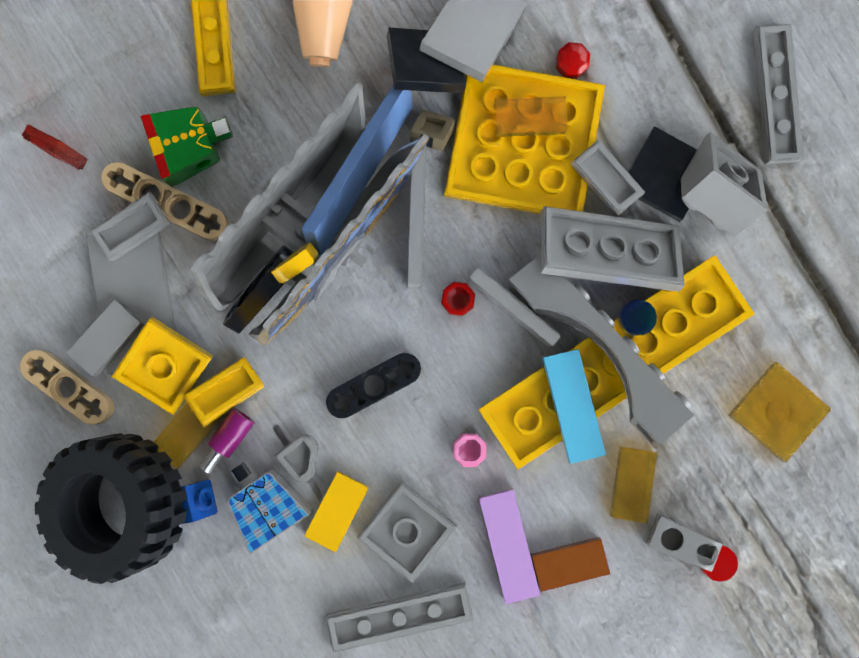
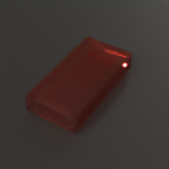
(54, 147)

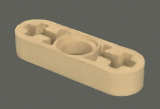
(53, 364)

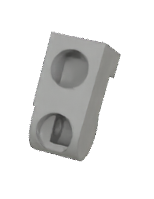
(683, 543)

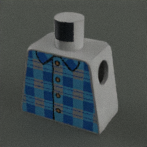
(264, 505)

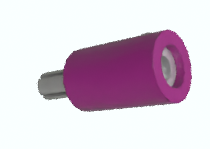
(227, 438)

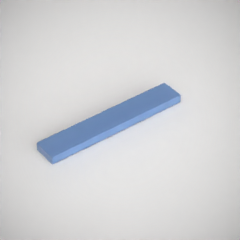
(357, 170)

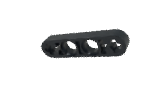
(256, 294)

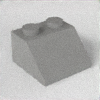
(723, 186)

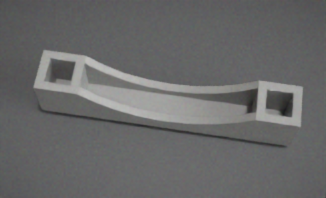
(652, 405)

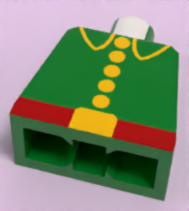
(184, 142)

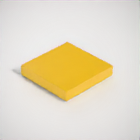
(162, 365)

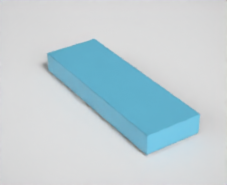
(573, 406)

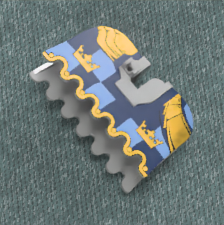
(285, 209)

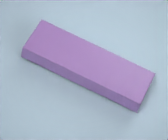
(509, 546)

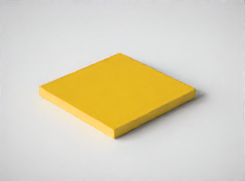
(522, 170)

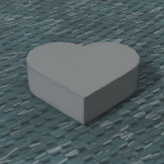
(298, 458)

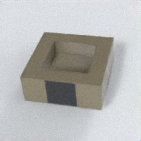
(435, 126)

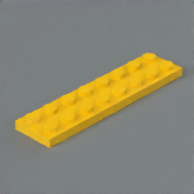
(685, 324)

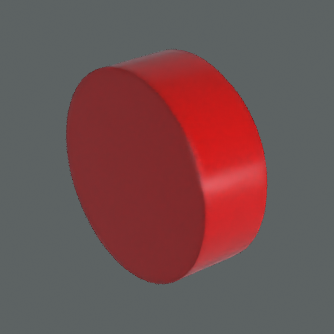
(725, 566)

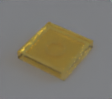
(779, 412)

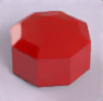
(572, 60)
(458, 299)

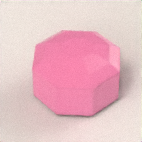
(469, 450)

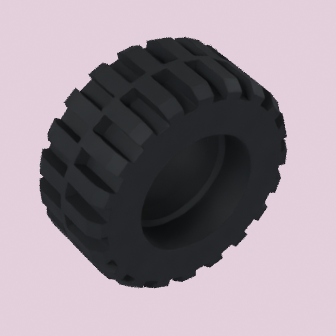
(72, 512)

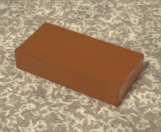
(570, 564)

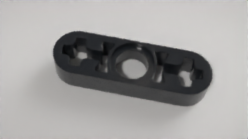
(346, 389)

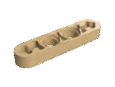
(167, 199)

